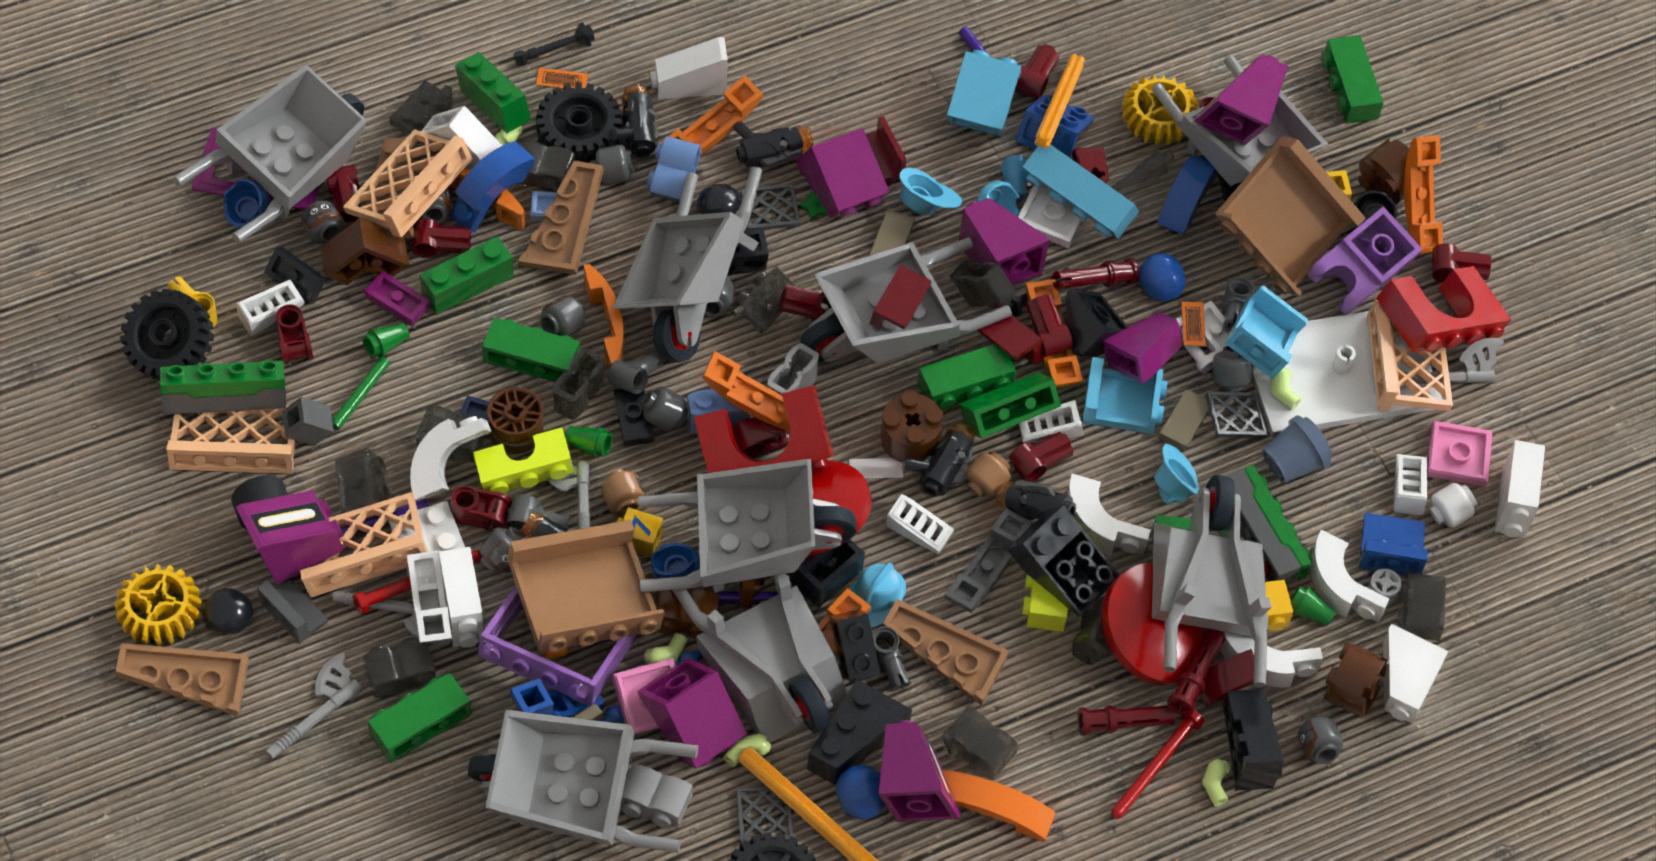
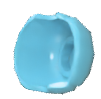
(1001, 193)

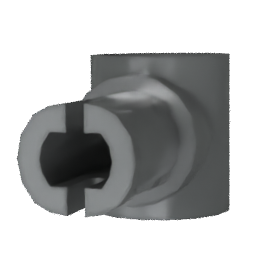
(1235, 296)
(633, 375)
(523, 506)
(890, 658)

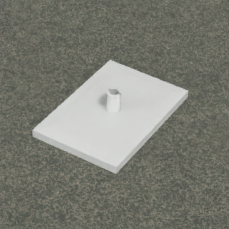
(1333, 377)

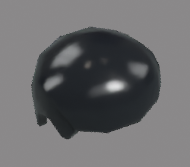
(718, 199)
(1371, 201)
(227, 611)

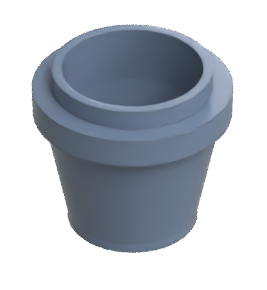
(1297, 450)

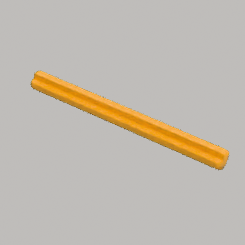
(1059, 101)
(804, 806)

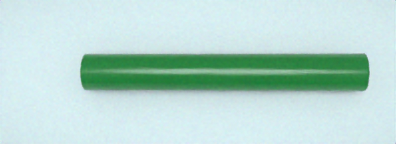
(360, 392)

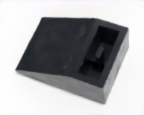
(1064, 560)
(828, 572)

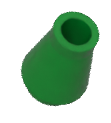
(383, 340)
(591, 440)
(1311, 606)

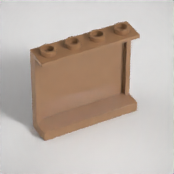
(1287, 214)
(582, 586)

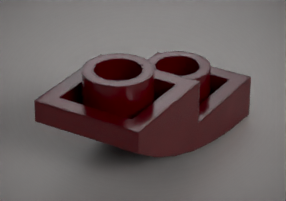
(1228, 675)

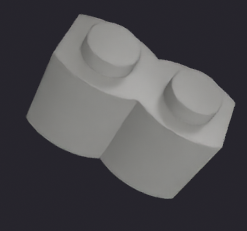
(796, 372)
(655, 796)

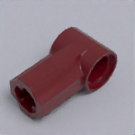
(1037, 71)
(343, 186)
(433, 238)
(1447, 257)
(803, 302)
(1048, 325)
(1034, 460)

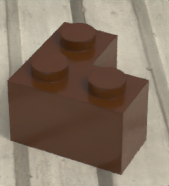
(362, 249)

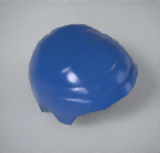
(245, 202)
(1162, 277)
(674, 561)
(859, 792)

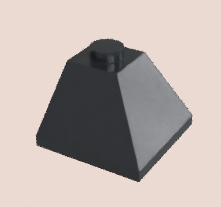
(1090, 321)

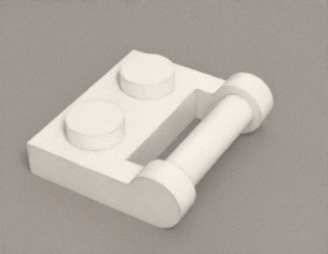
(1214, 334)

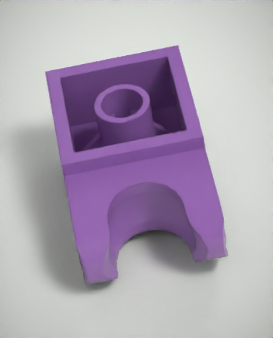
(1367, 258)

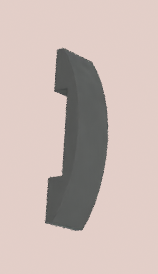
(989, 562)

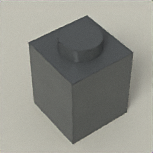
(307, 421)

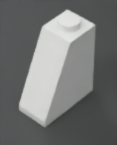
(692, 71)
(464, 125)
(1410, 672)

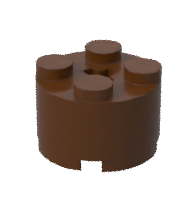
(1385, 169)
(911, 426)
(1356, 679)

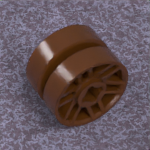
(514, 418)

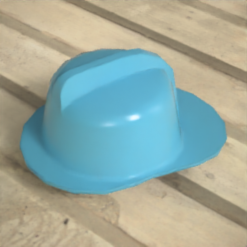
(924, 193)
(1175, 476)
(880, 588)

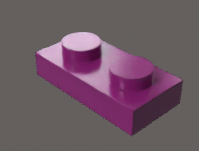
(397, 298)

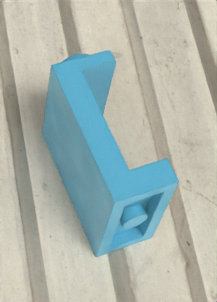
(984, 92)
(1266, 331)
(1121, 401)

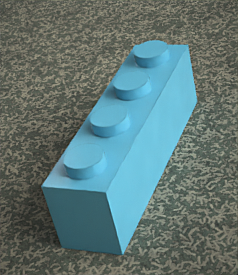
(1081, 190)

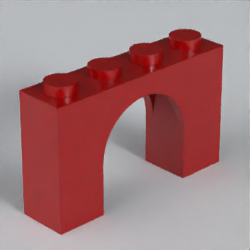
(1428, 328)
(807, 436)

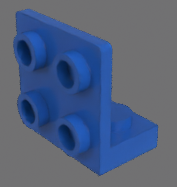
(1071, 125)
(1393, 544)

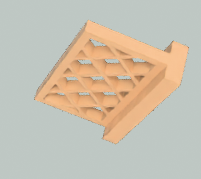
(420, 190)
(1388, 374)
(231, 454)
(366, 561)

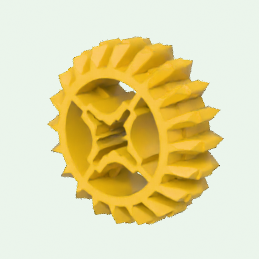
(1157, 123)
(167, 617)

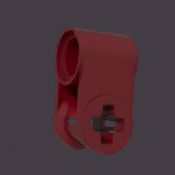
(1093, 160)
(293, 339)
(758, 436)
(482, 507)

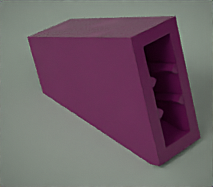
(1143, 347)

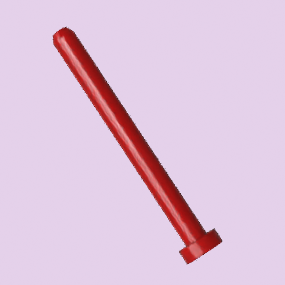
(363, 601)
(1190, 722)

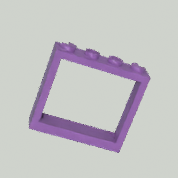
(533, 667)

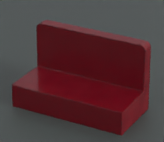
(887, 151)
(900, 298)
(1014, 339)

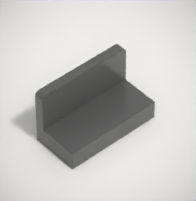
(292, 609)

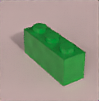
(1352, 79)
(492, 92)
(467, 275)
(528, 349)
(965, 376)
(1010, 404)
(419, 717)

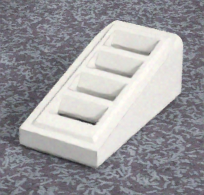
(255, 303)
(1067, 410)
(1412, 501)
(914, 533)

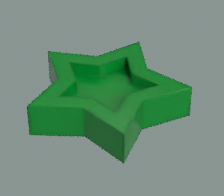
(813, 206)

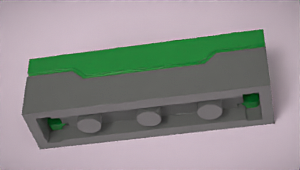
(223, 387)
(1265, 524)

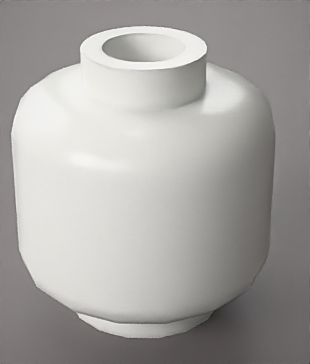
(1453, 505)

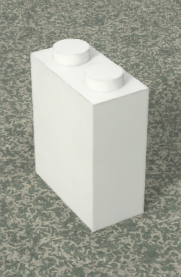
(1520, 489)
(461, 596)

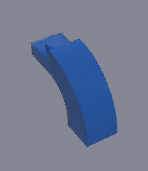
(487, 180)
(1187, 193)
(534, 698)

